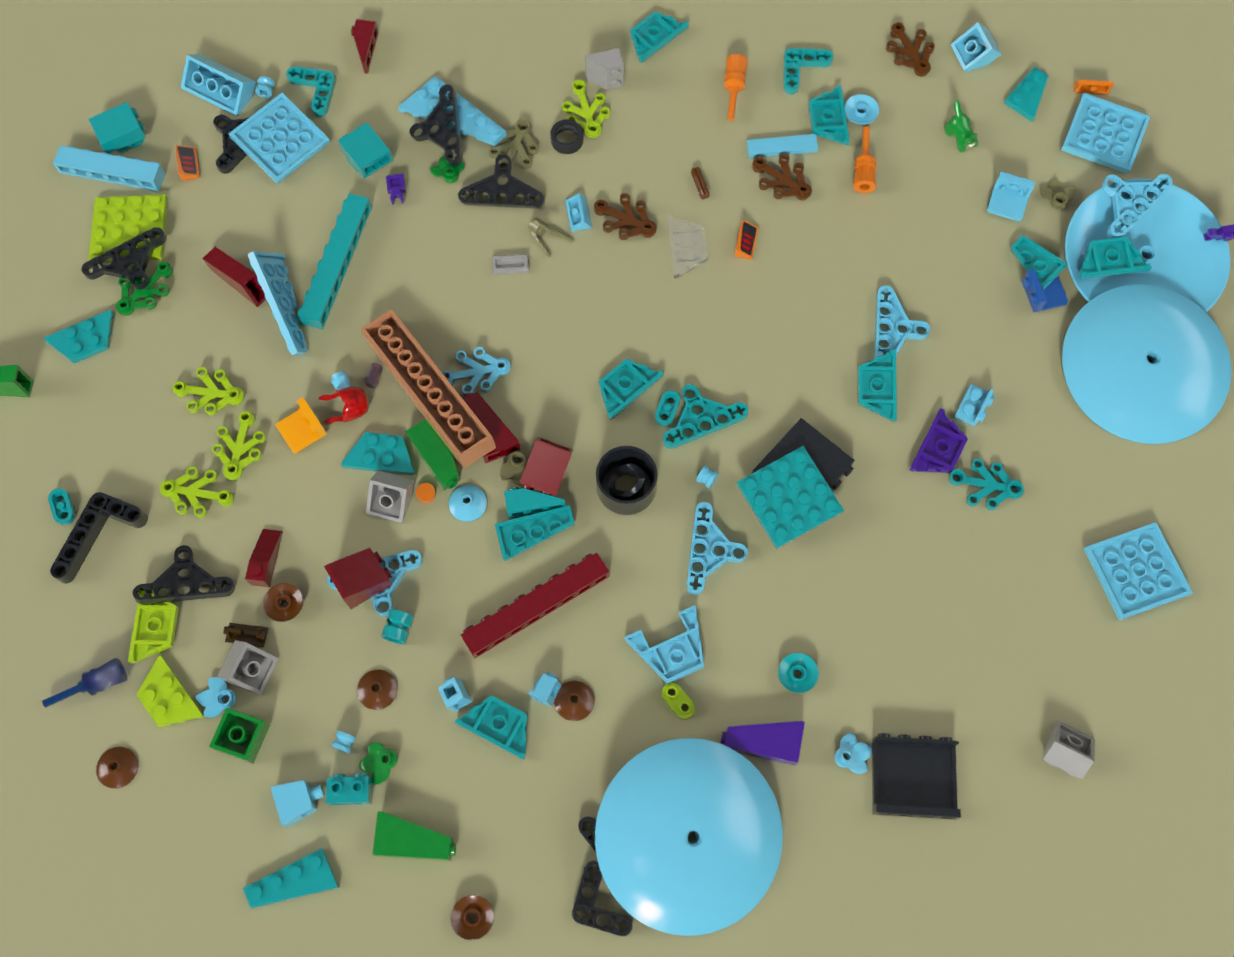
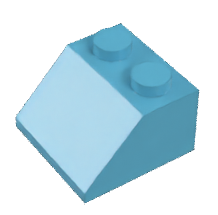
(975, 48)

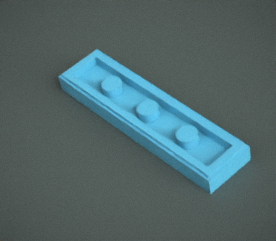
(782, 145)

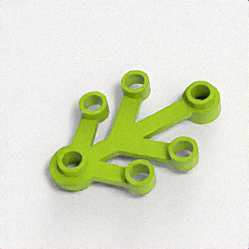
(579, 89)
(209, 393)
(239, 448)
(194, 491)

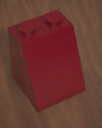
(546, 466)
(359, 576)

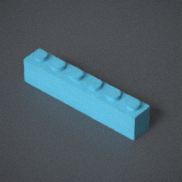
(109, 168)

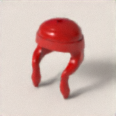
(355, 404)

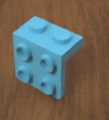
(1010, 196)

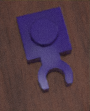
(396, 187)
(1223, 233)

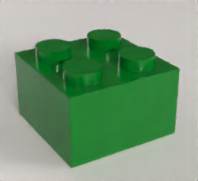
(239, 735)

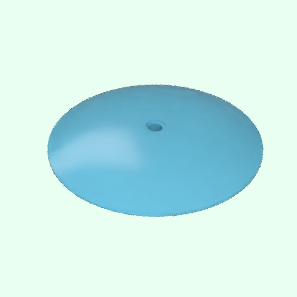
(1166, 235)
(1125, 392)
(645, 830)

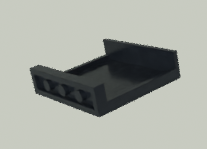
(828, 457)
(914, 777)

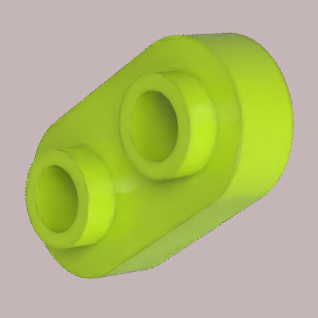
(678, 700)

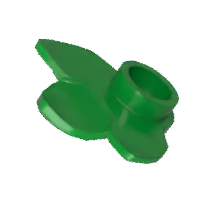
(446, 171)
(376, 764)

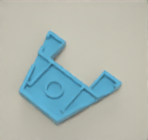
(676, 656)

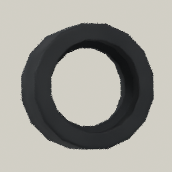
(566, 125)

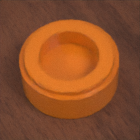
(425, 492)

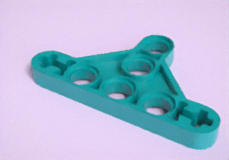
(692, 420)

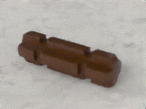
(700, 183)

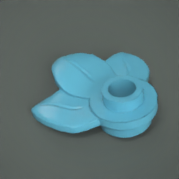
(214, 696)
(855, 752)

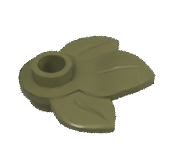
(1057, 192)
(513, 470)

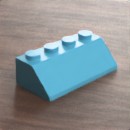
(217, 83)

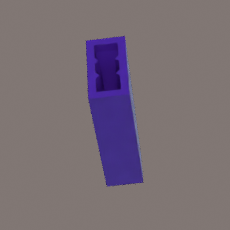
(768, 741)

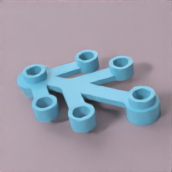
(479, 370)

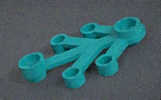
(988, 484)

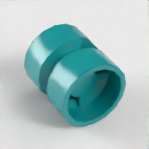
(397, 626)

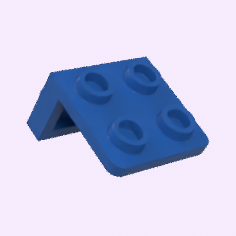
(1039, 299)

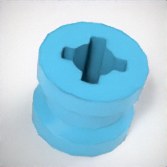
(264, 87)
(707, 477)
(343, 742)

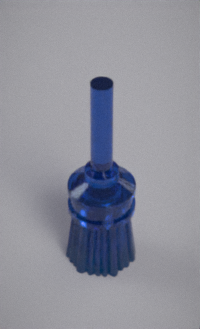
(93, 681)

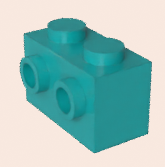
(349, 790)

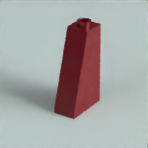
(236, 275)
(502, 436)

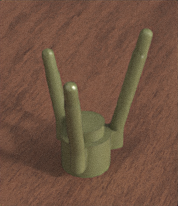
(539, 228)

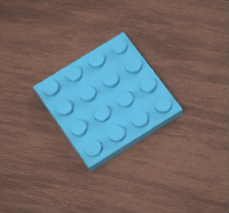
(1105, 133)
(279, 138)
(1137, 571)

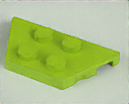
(152, 629)
(166, 696)

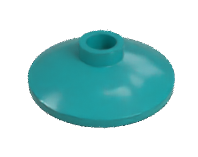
(802, 664)

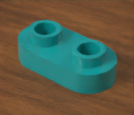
(667, 409)
(60, 509)

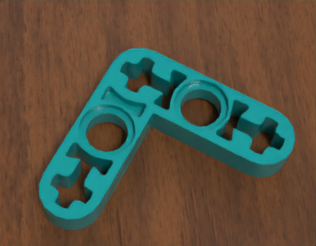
(795, 64)
(318, 82)

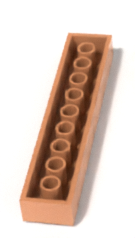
(428, 389)

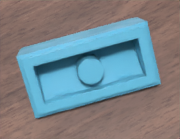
(578, 213)

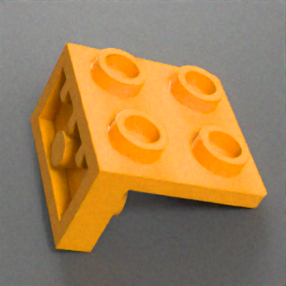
(301, 427)

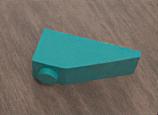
(527, 502)

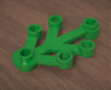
(147, 292)

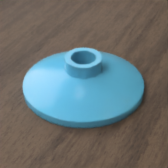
(864, 104)
(467, 511)

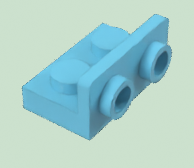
(973, 405)

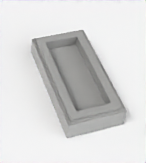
(510, 264)

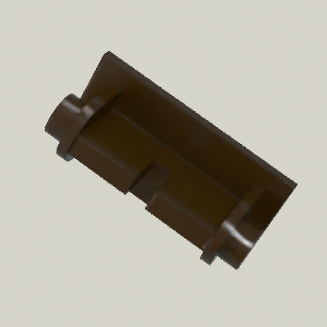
(246, 633)

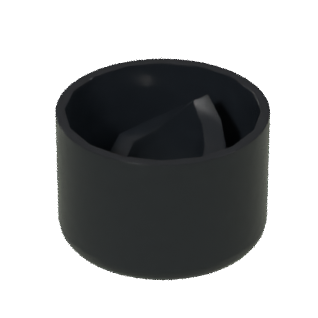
(626, 461)

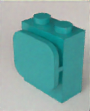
(118, 129)
(365, 150)

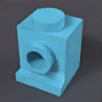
(546, 689)
(453, 700)

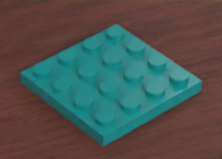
(789, 497)

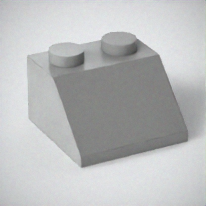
(605, 69)
(389, 496)
(247, 667)
(1069, 750)

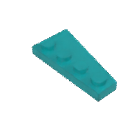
(528, 531)
(301, 878)

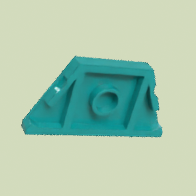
(655, 33)
(829, 116)
(1112, 258)
(83, 338)
(625, 385)
(878, 386)
(380, 453)
(498, 724)

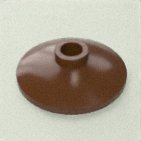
(276, 596)
(381, 698)
(578, 710)
(126, 767)
(460, 917)

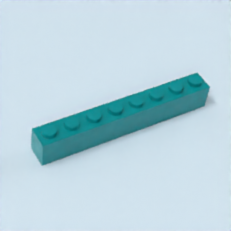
(335, 261)

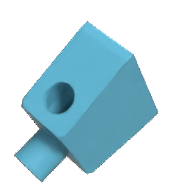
(295, 801)

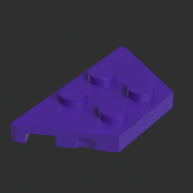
(940, 447)

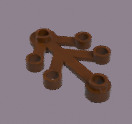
(920, 66)
(783, 179)
(626, 219)

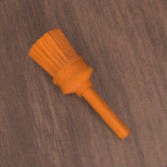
(734, 80)
(865, 167)

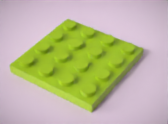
(123, 218)

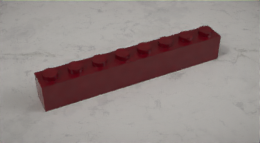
(535, 605)

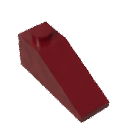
(365, 37)
(264, 558)

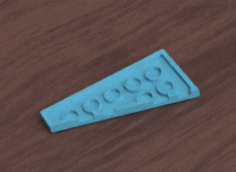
(470, 118)
(281, 297)

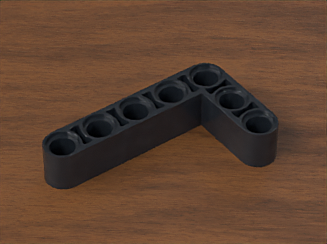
(92, 531)

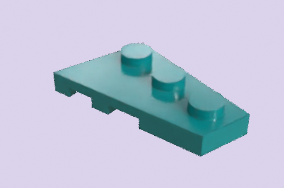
(1028, 94)
(1036, 257)

